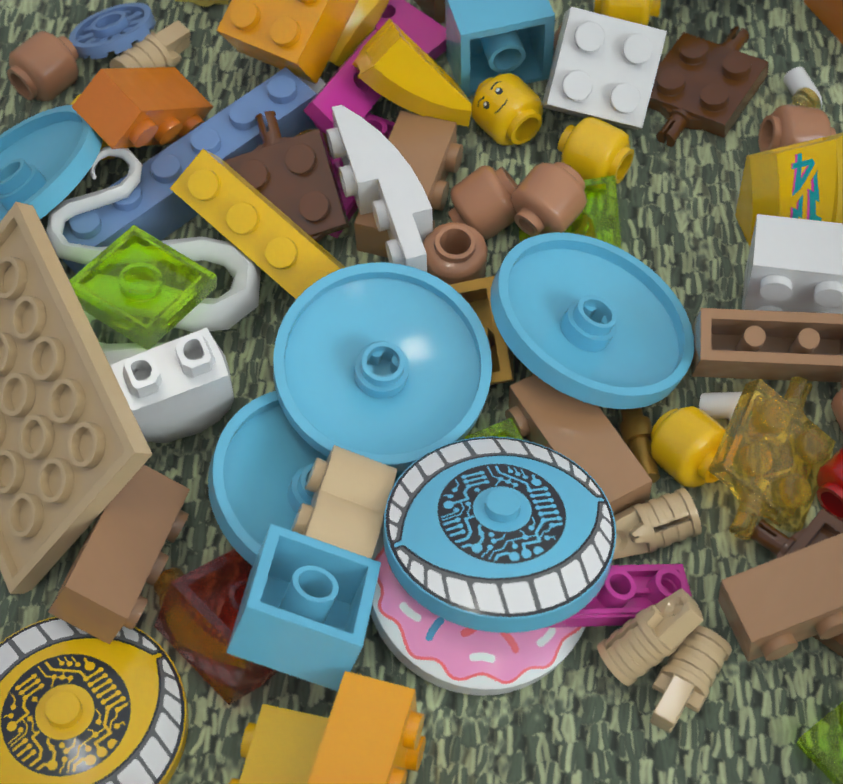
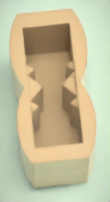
(346, 501)

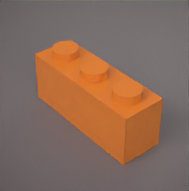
(141, 106)

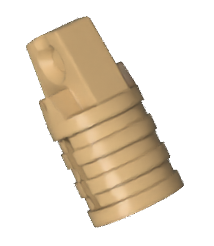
(156, 49)
(656, 524)
(650, 636)
(689, 676)

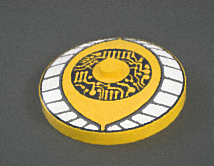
(88, 708)

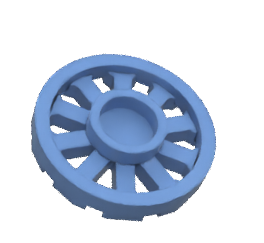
(112, 30)

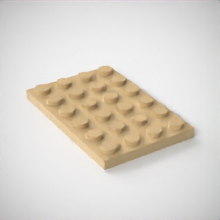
(62, 412)

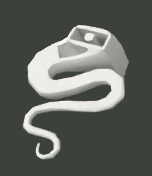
(187, 381)

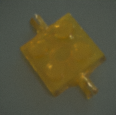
(771, 457)

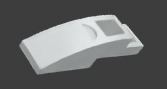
(382, 185)

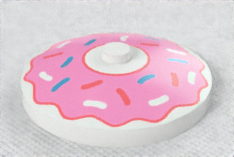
(457, 655)

